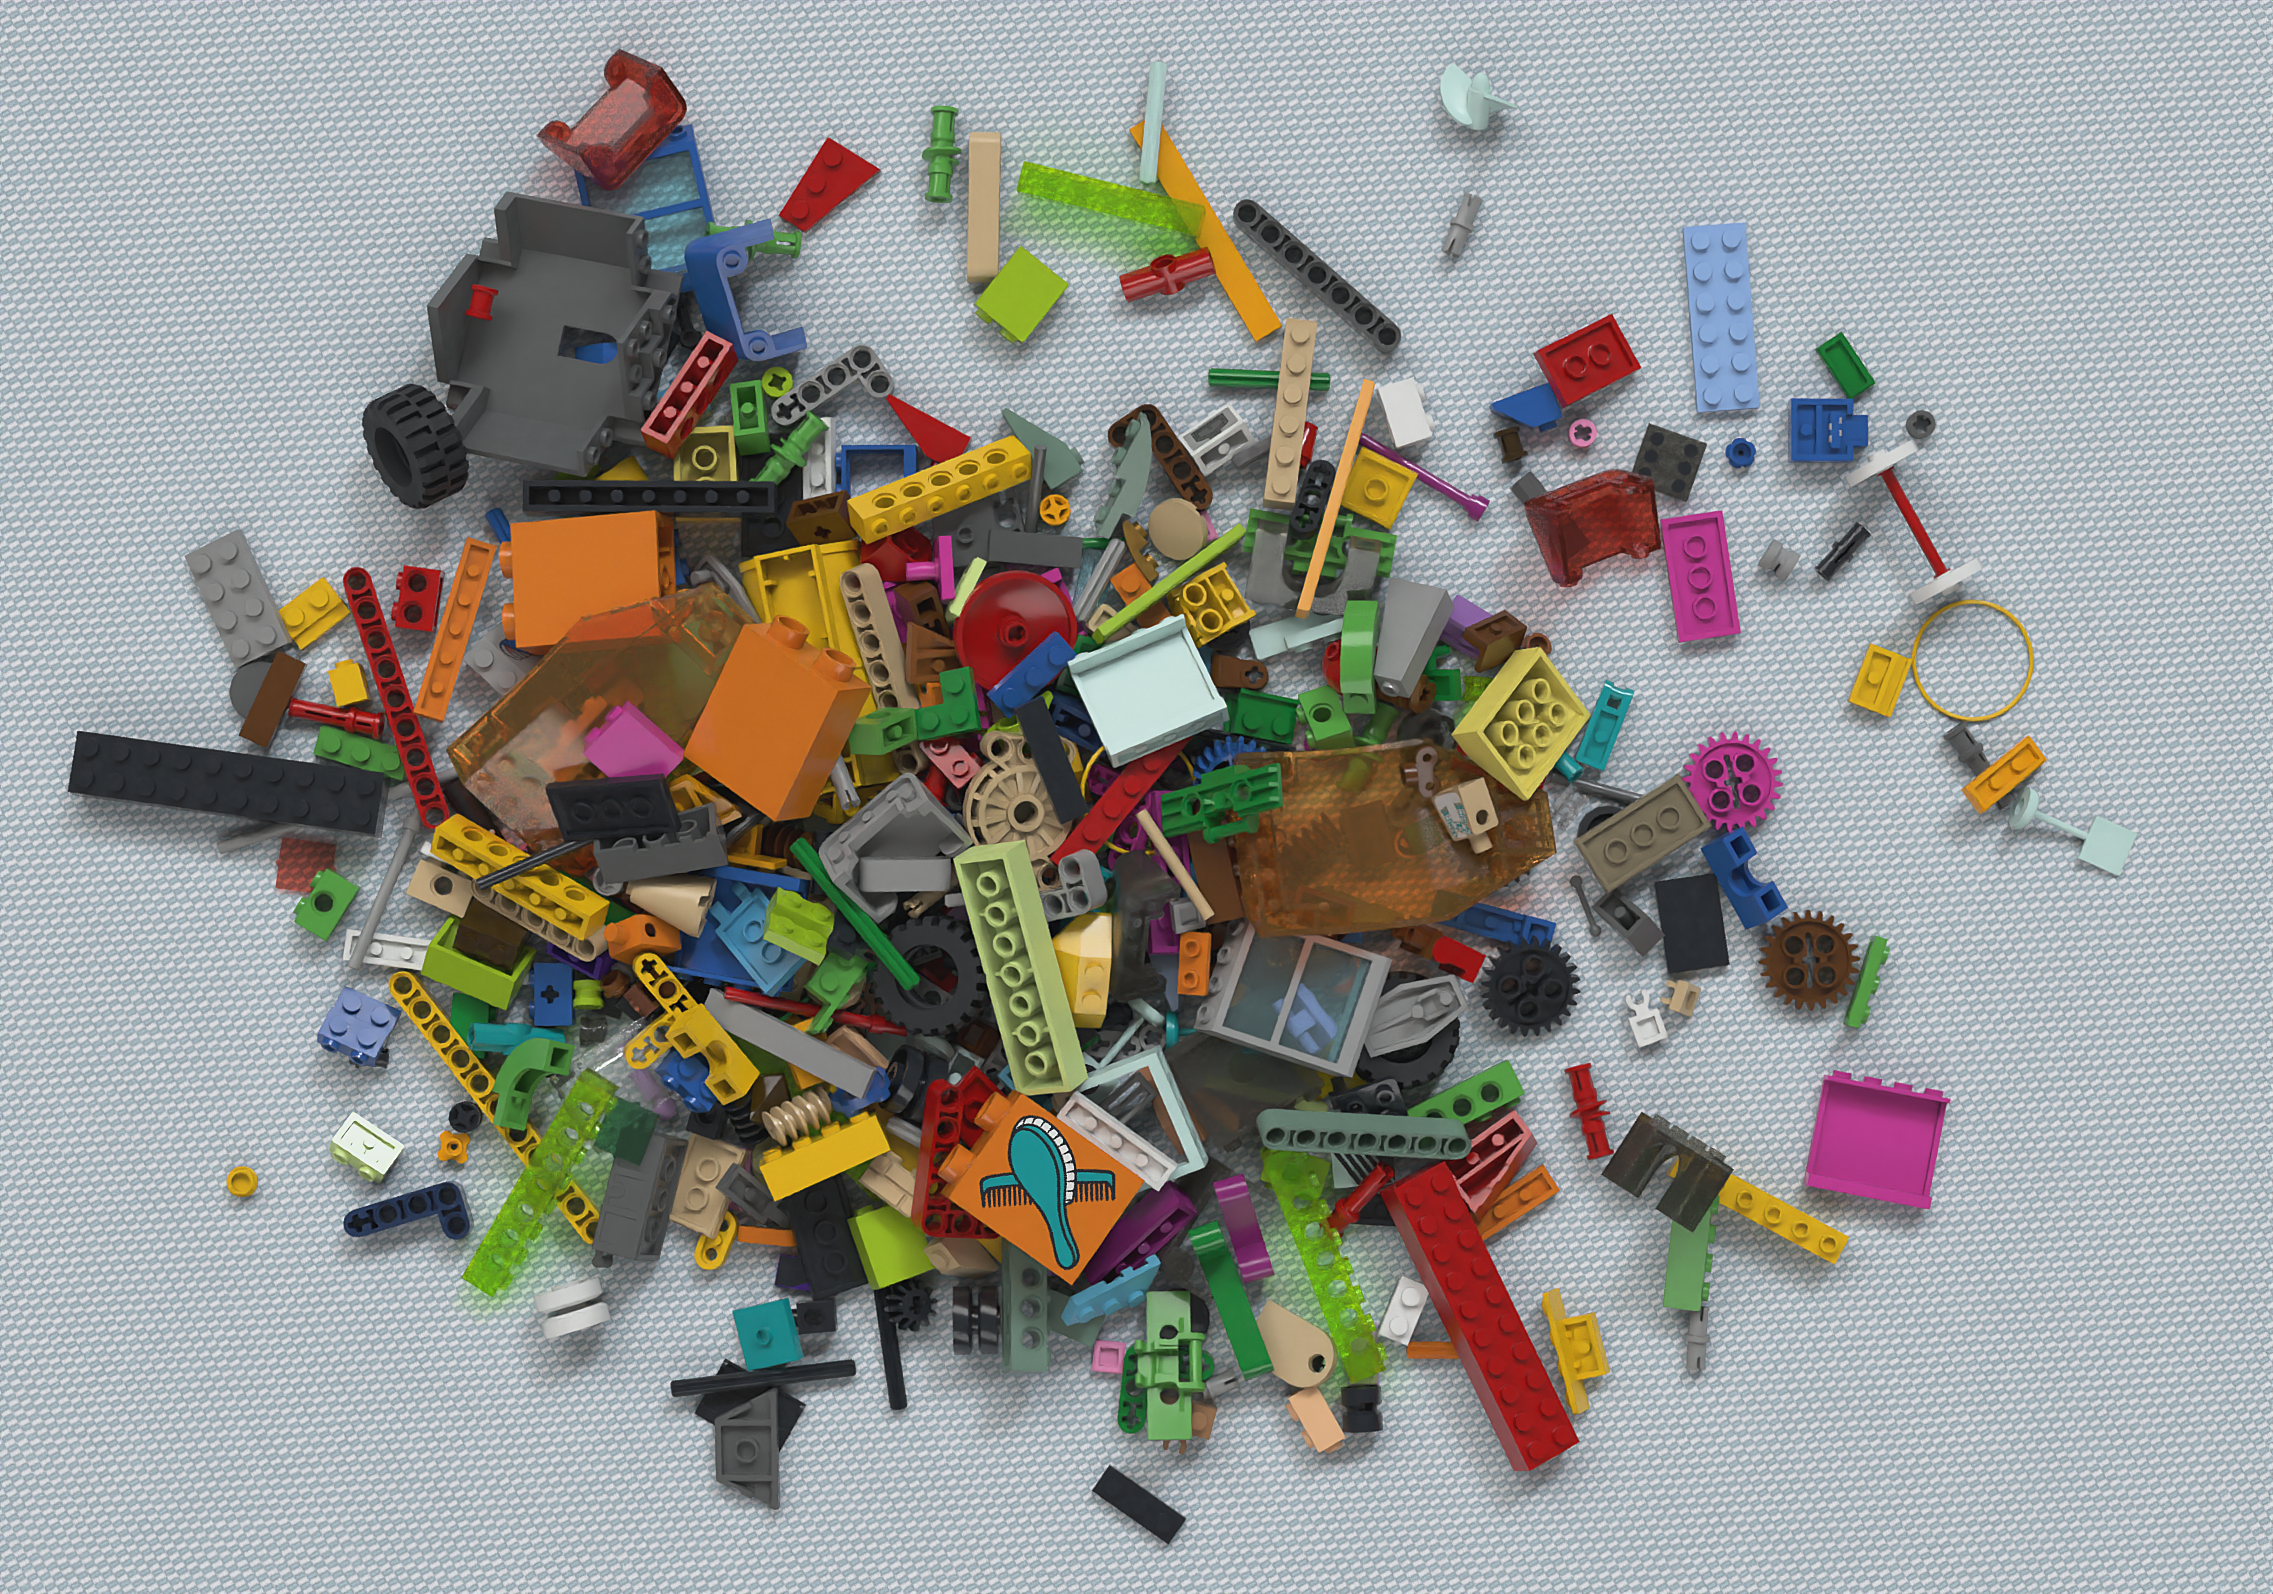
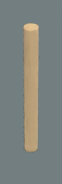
(1175, 864)

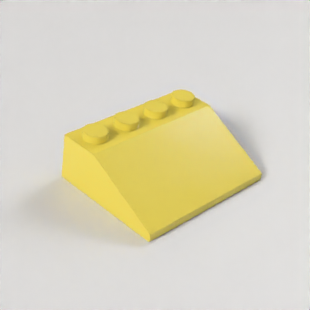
(1522, 722)

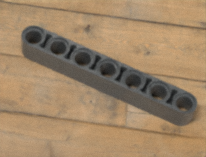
(1309, 262)

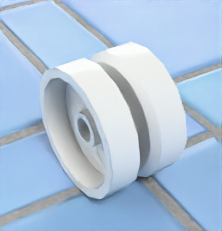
(572, 1308)

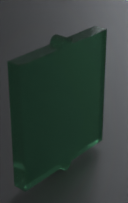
(627, 1131)

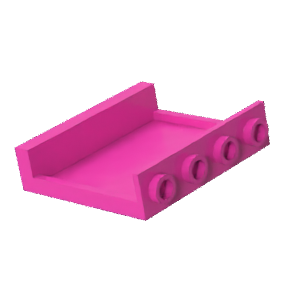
(1876, 1139)

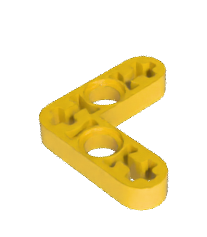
(666, 1018)

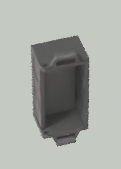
(639, 1203)

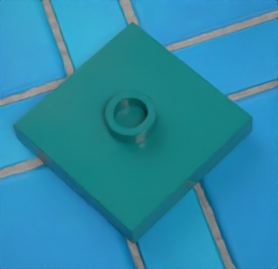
(767, 1334)

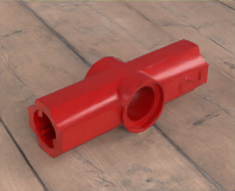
(1167, 274)

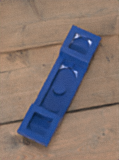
(1501, 924)

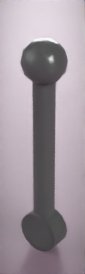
(1576, 882)

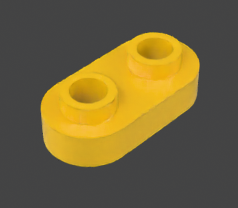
(722, 1245)

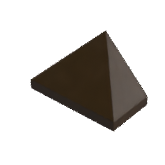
(768, 1092)

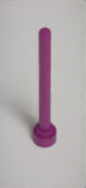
(1473, 505)

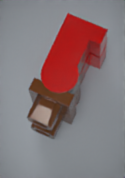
(1433, 945)

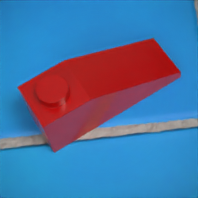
(934, 437)

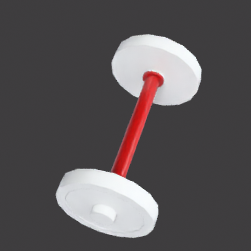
(1945, 579)

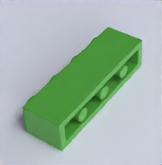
(1689, 1262)

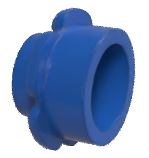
(1732, 453)

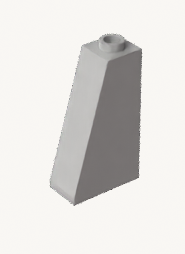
(1409, 633)

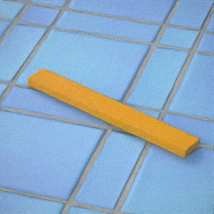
(1229, 265)
(1335, 499)

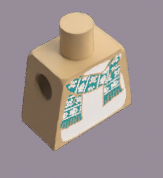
(1467, 812)

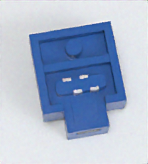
(1824, 430)

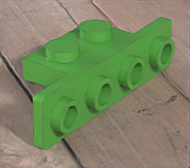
(831, 986)

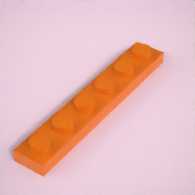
(454, 630)

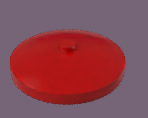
(1007, 621)

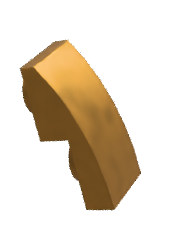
(1135, 541)

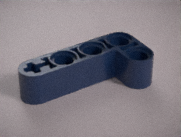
(407, 1214)

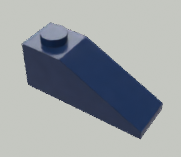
(1072, 719)

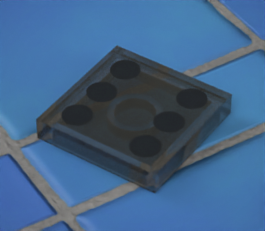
(1669, 460)

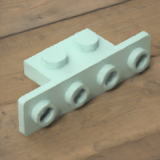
(1295, 634)

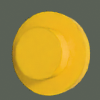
(242, 1181)

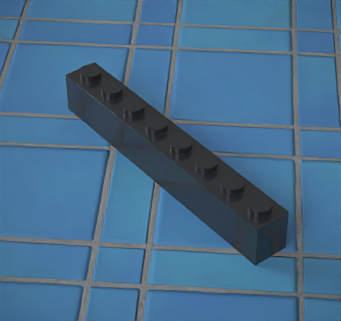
(669, 498)

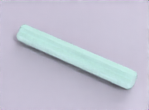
(1153, 122)

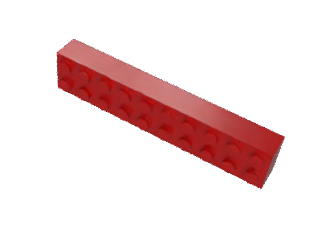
(1479, 1316)

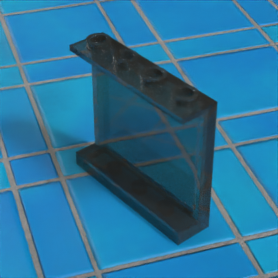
(1234, 1084)

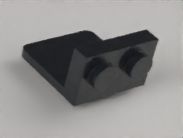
(1375, 1098)

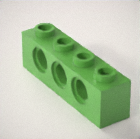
(1499, 1075)

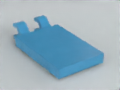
(743, 935)

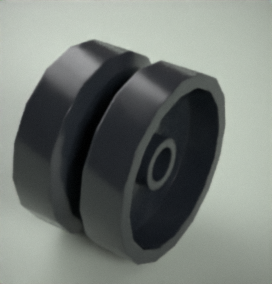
(909, 1080)
(976, 1320)

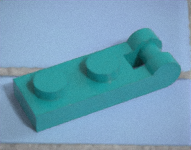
(1604, 726)

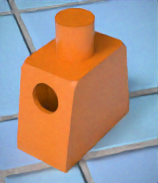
(635, 936)

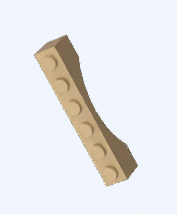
(1290, 414)

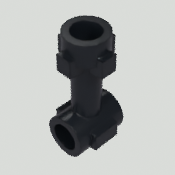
(689, 335)

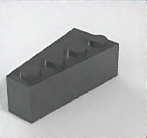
(695, 847)

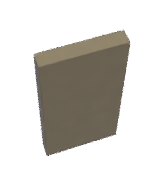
(1642, 833)

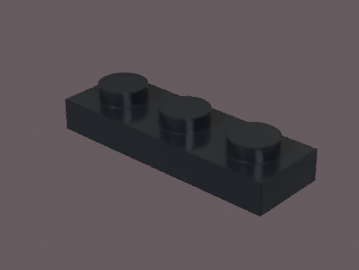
(1139, 1504)

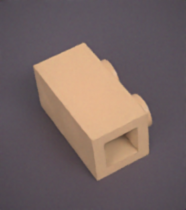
(1317, 1418)

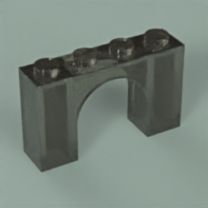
(1272, 583)
(1698, 1176)

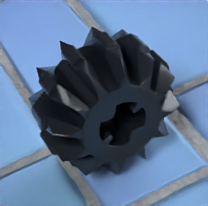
(912, 1316)

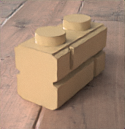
(890, 1181)

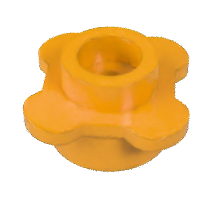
(460, 1141)

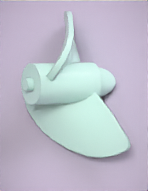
(1469, 100)

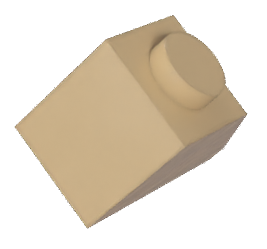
(960, 1257)

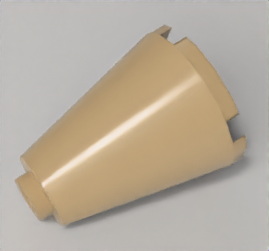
(676, 899)

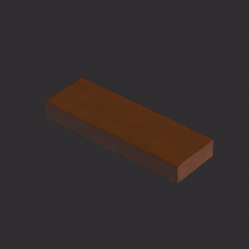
(273, 699)

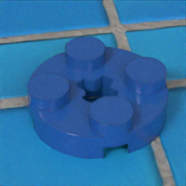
(851, 1105)

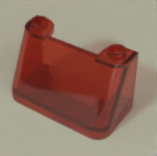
(621, 125)
(1594, 522)

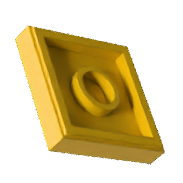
(1377, 487)

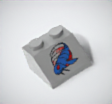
(500, 661)

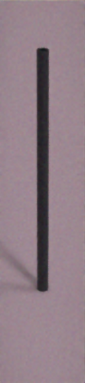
(549, 855)

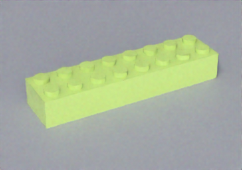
(1021, 968)

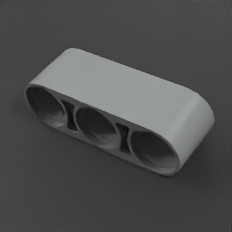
(905, 873)

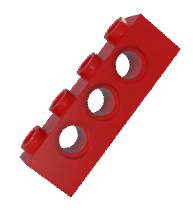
(689, 395)

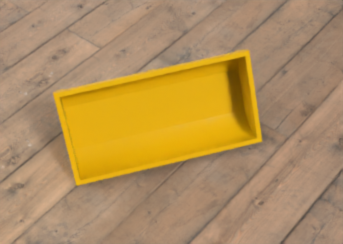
(807, 588)

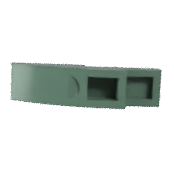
(1132, 467)

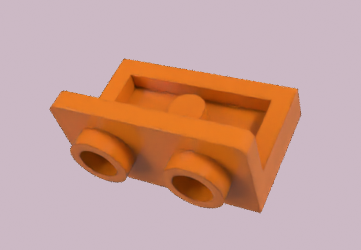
(1194, 963)

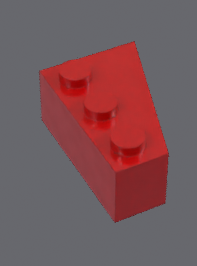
(1492, 1162)

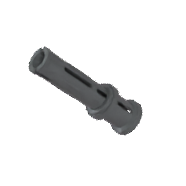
(1971, 753)

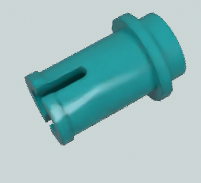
(1569, 767)

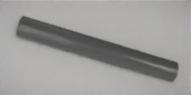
(1035, 488)
(1597, 788)

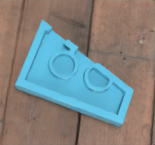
(1106, 1299)

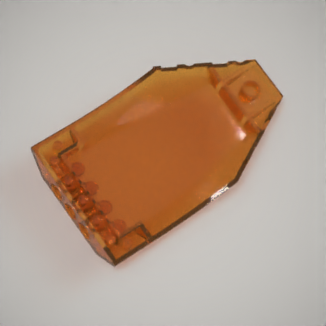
(651, 653)
(1367, 852)

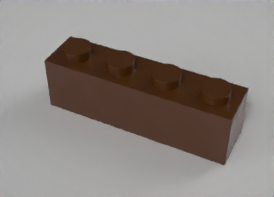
(1217, 872)

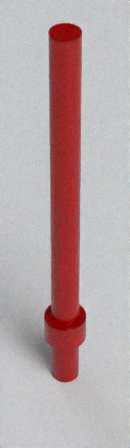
(875, 1024)

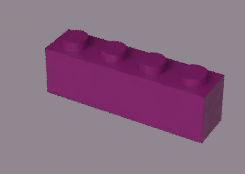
(1141, 1232)

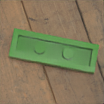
(359, 752)
(1867, 982)

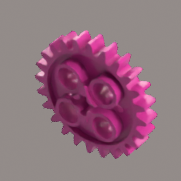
(1760, 776)

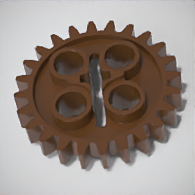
(1838, 959)

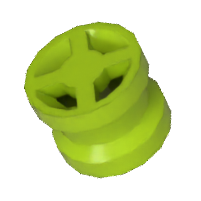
(779, 387)
(587, 995)

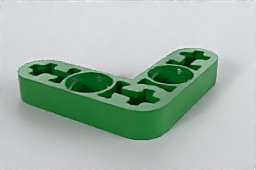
(1141, 1411)

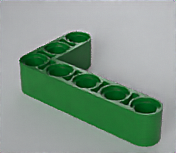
(1231, 1300)

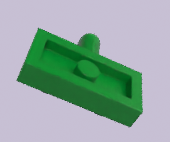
(1446, 680)

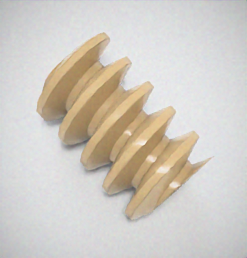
(798, 1115)

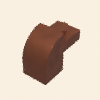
(643, 1000)

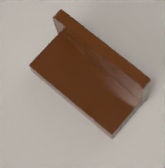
(1495, 639)

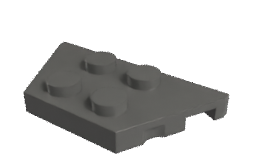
(750, 1448)

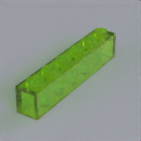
(1111, 200)

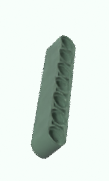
(1349, 1128)

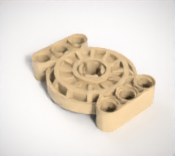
(1000, 793)

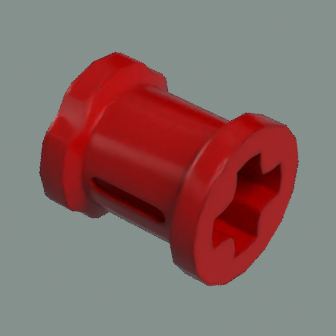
(481, 302)

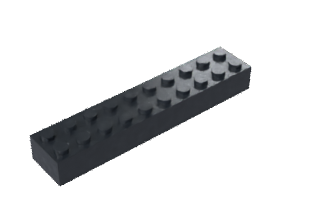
(229, 784)

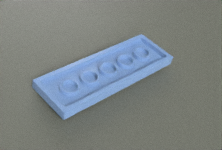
(1721, 317)

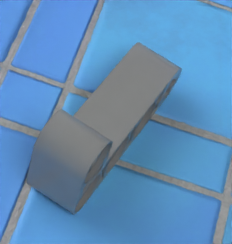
(829, 391)
(1074, 886)

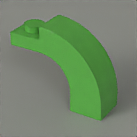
(1358, 656)
(523, 1073)

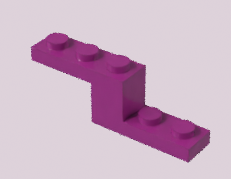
(1161, 937)

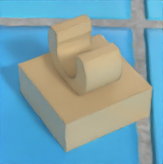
(1684, 997)

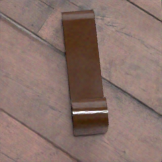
(1168, 460)

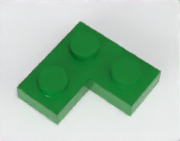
(957, 713)

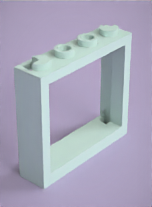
(1171, 1097)

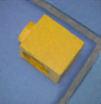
(349, 683)

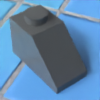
(1628, 921)

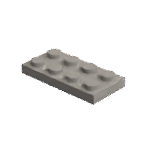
(238, 598)

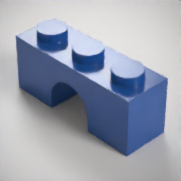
(1751, 899)

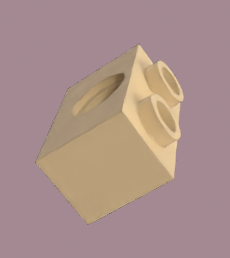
(425, 882)

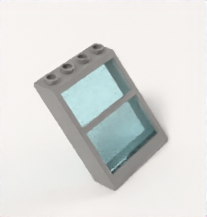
(1293, 997)

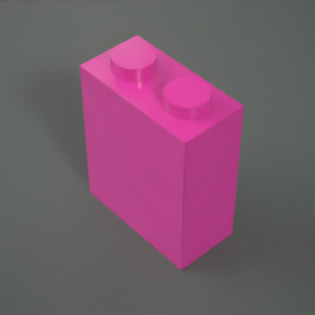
(631, 745)

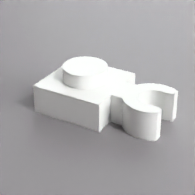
(1646, 1024)

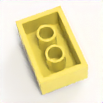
(708, 456)

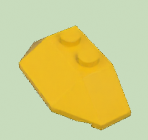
(1085, 963)

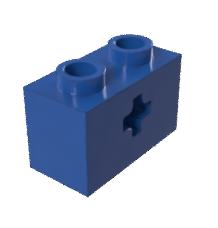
(561, 1010)

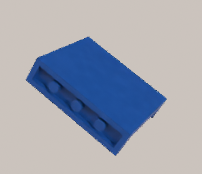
(709, 954)

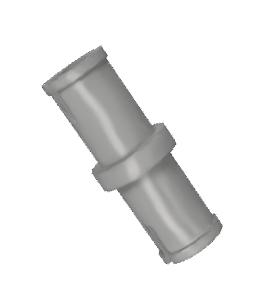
(1462, 225)
(1697, 1339)

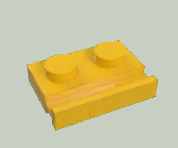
(313, 613)
(1879, 680)

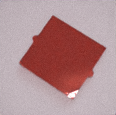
(301, 861)

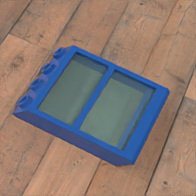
(669, 195)

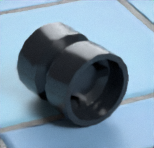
(1361, 1420)

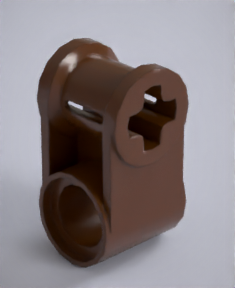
(1231, 673)

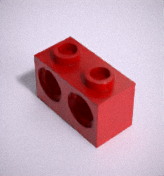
(428, 599)

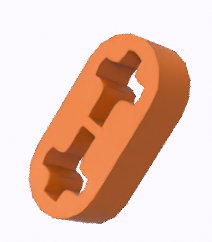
(765, 1235)

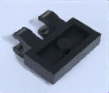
(846, 940)

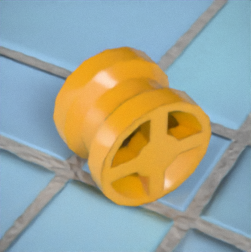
(1053, 506)

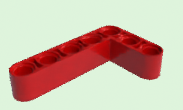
(926, 1174)

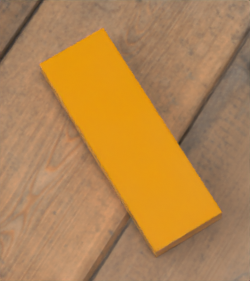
(2004, 774)

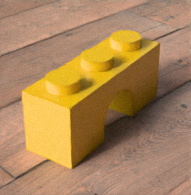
(730, 1068)

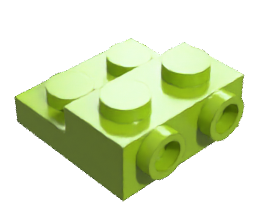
(798, 925)

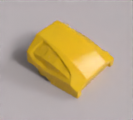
(1210, 605)

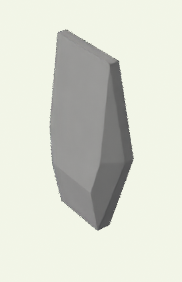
(712, 569)
(1414, 1014)

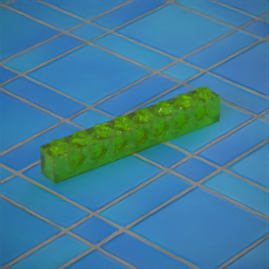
(482, 1269)
(1356, 1363)

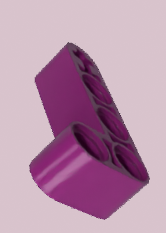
(1243, 1228)

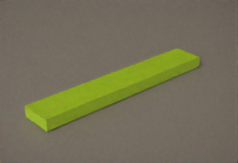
(1169, 584)

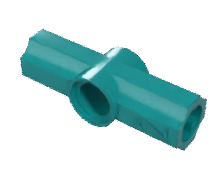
(507, 1036)

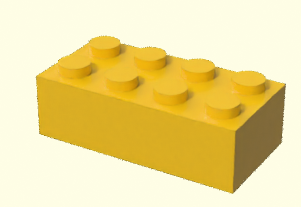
(824, 1154)

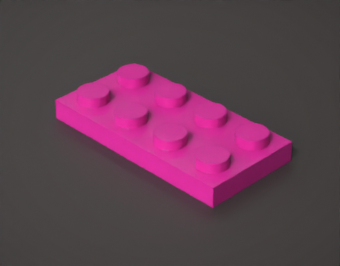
(1700, 576)

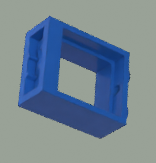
(843, 459)

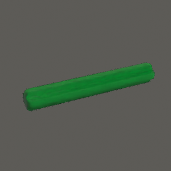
(1260, 379)

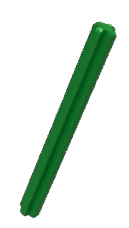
(856, 916)

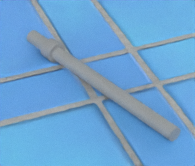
(412, 826)

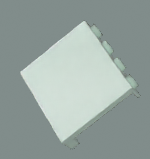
(1147, 690)

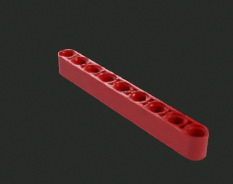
(388, 686)

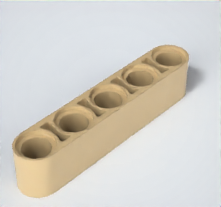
(983, 206)
(584, 950)

